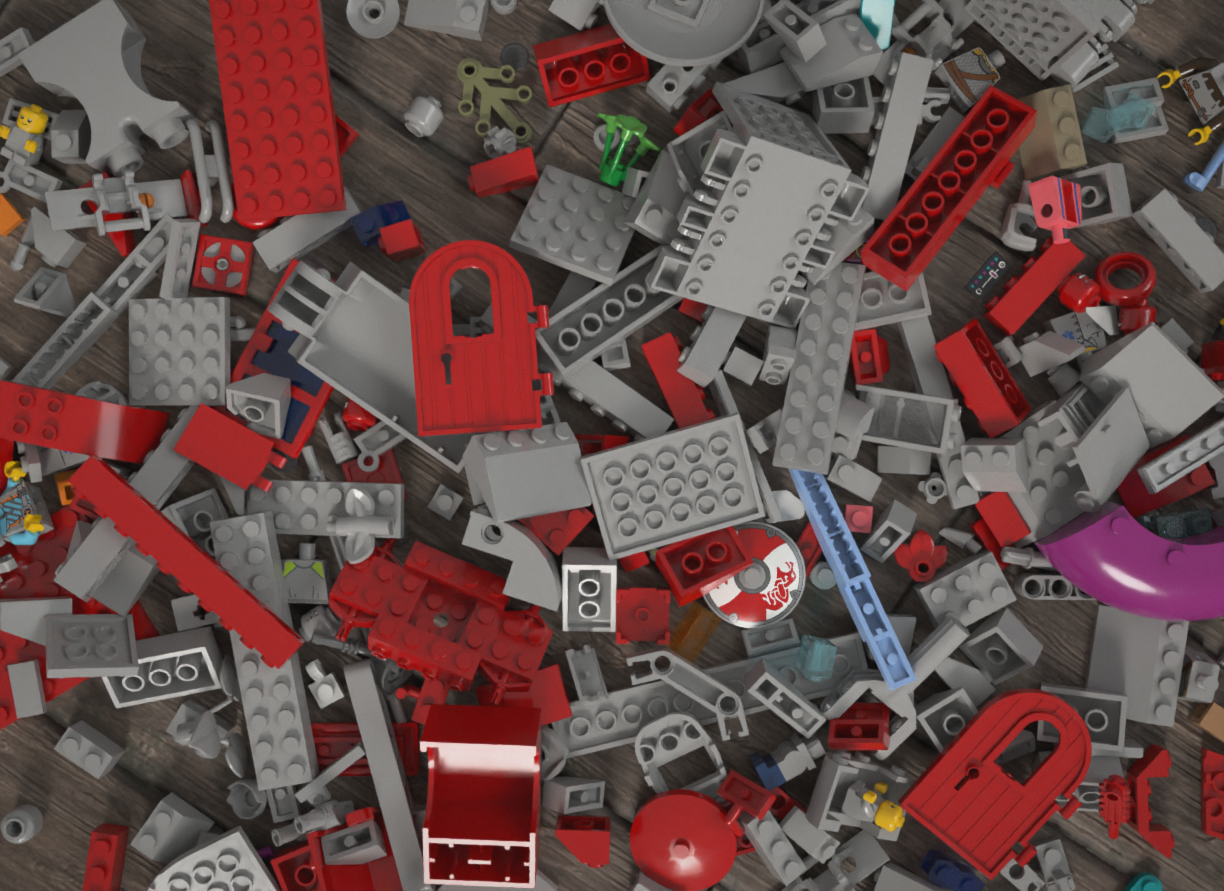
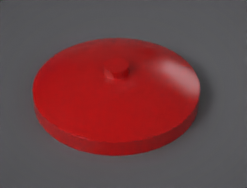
(682, 840)

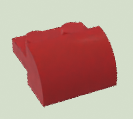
(861, 728)

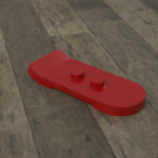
(336, 738)

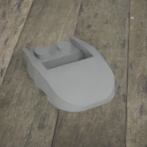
(671, 738)

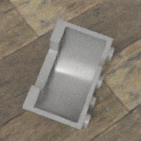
(839, 773)

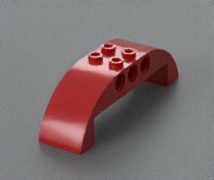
(78, 423)

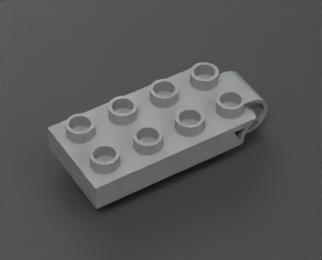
(361, 344)

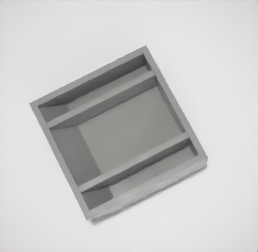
(1051, 480)

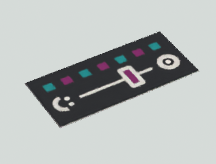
(988, 276)

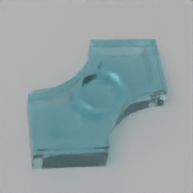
(1131, 113)

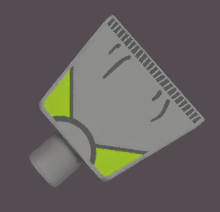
(307, 577)

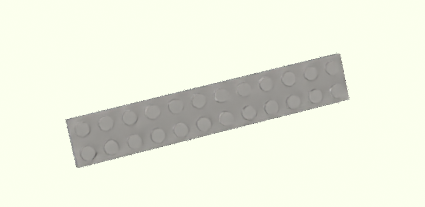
(630, 708)

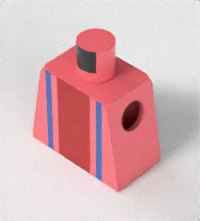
(1056, 206)

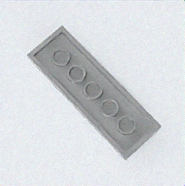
(307, 505)

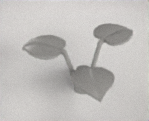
(203, 732)

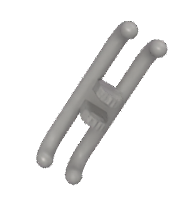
(211, 170)

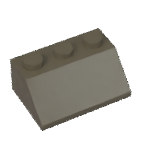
(1056, 140)

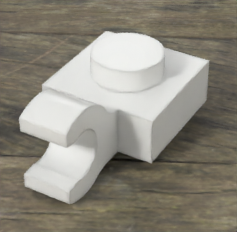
(325, 687)

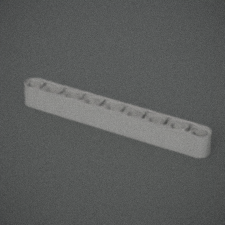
(387, 772)

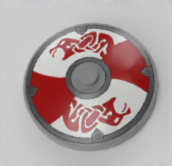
(766, 588)

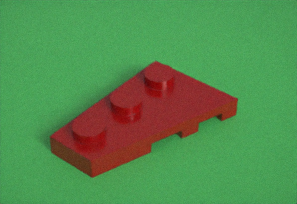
(1212, 793)

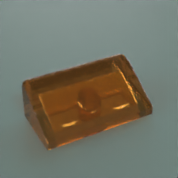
(694, 631)

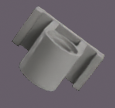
(778, 355)

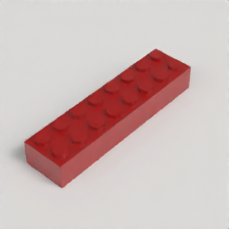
(948, 188)

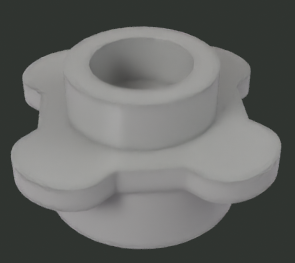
(934, 480)

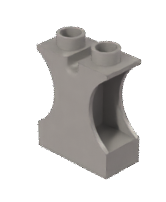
(100, 65)

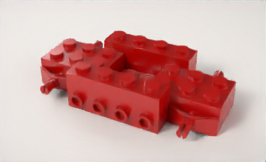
(405, 600)

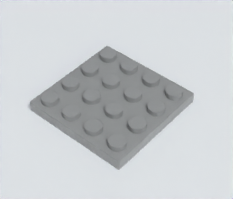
(575, 225)
(179, 351)

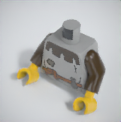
(1204, 87)

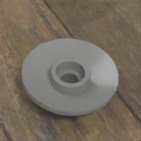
(360, 18)

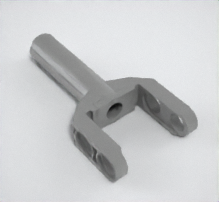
(901, 700)

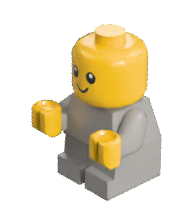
(26, 138)
(870, 806)

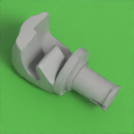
(1019, 215)

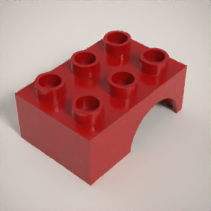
(482, 795)

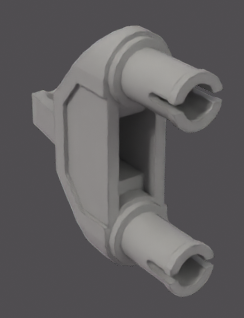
(320, 819)

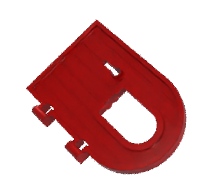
(487, 372)
(990, 806)

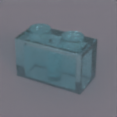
(816, 657)

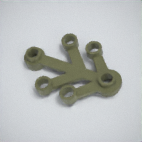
(492, 97)

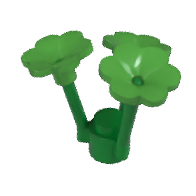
(612, 170)

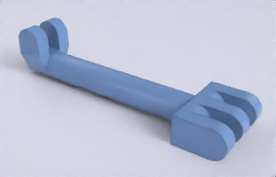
(1199, 181)

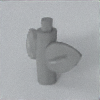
(360, 525)

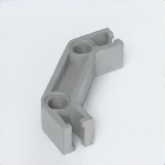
(692, 682)

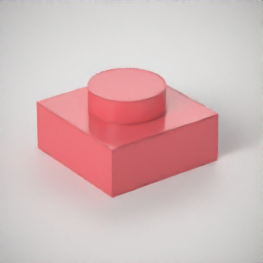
(858, 518)

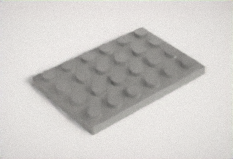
(673, 486)

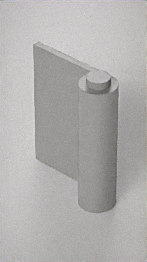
(1109, 451)

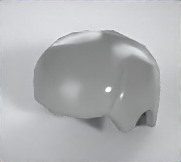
(246, 798)

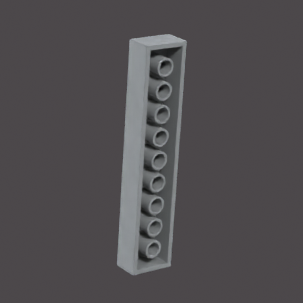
(270, 696)

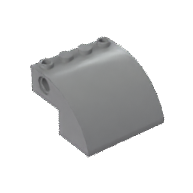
(534, 569)

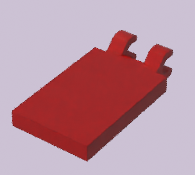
(228, 448)

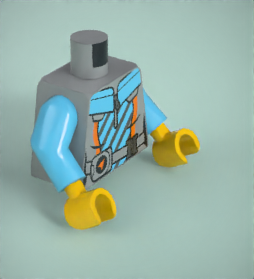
(22, 509)

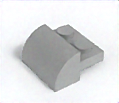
(852, 423)

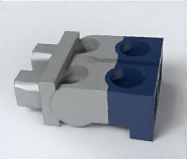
(787, 760)

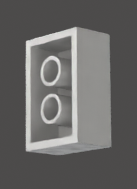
(966, 590)
(1100, 710)

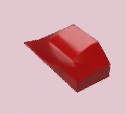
(868, 357)

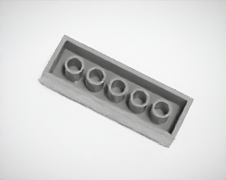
(602, 319)

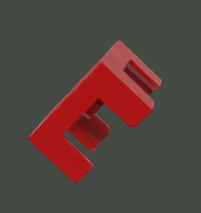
(642, 614)

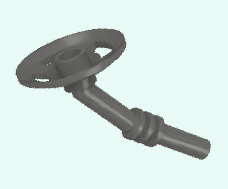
(357, 647)

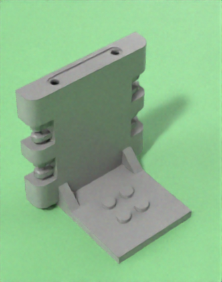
(1055, 34)
(764, 218)

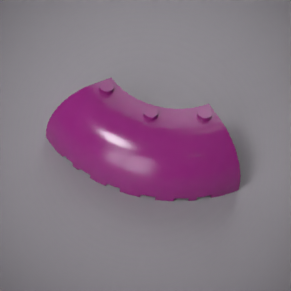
(1138, 571)

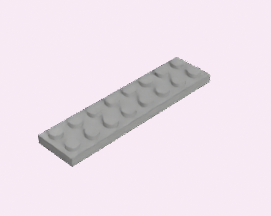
(819, 371)

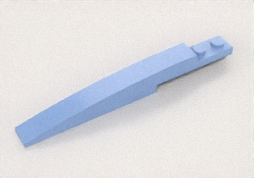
(852, 577)

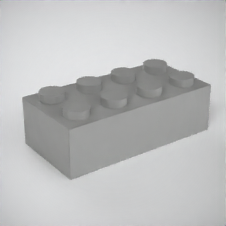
(169, 668)

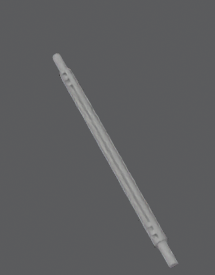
(338, 546)

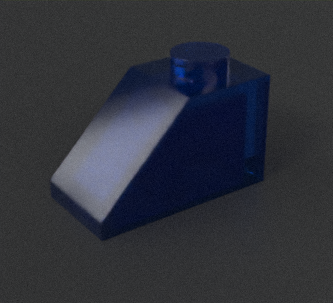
(368, 223)

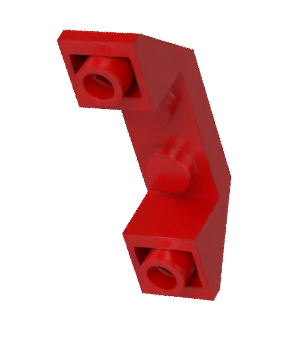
(1154, 763)

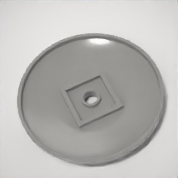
(684, 30)

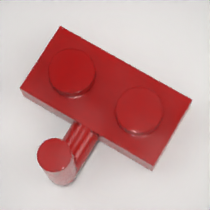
(431, 693)
(744, 796)

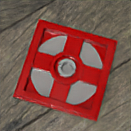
(223, 265)

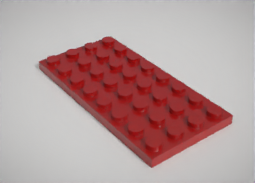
(278, 107)

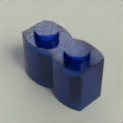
(950, 874)

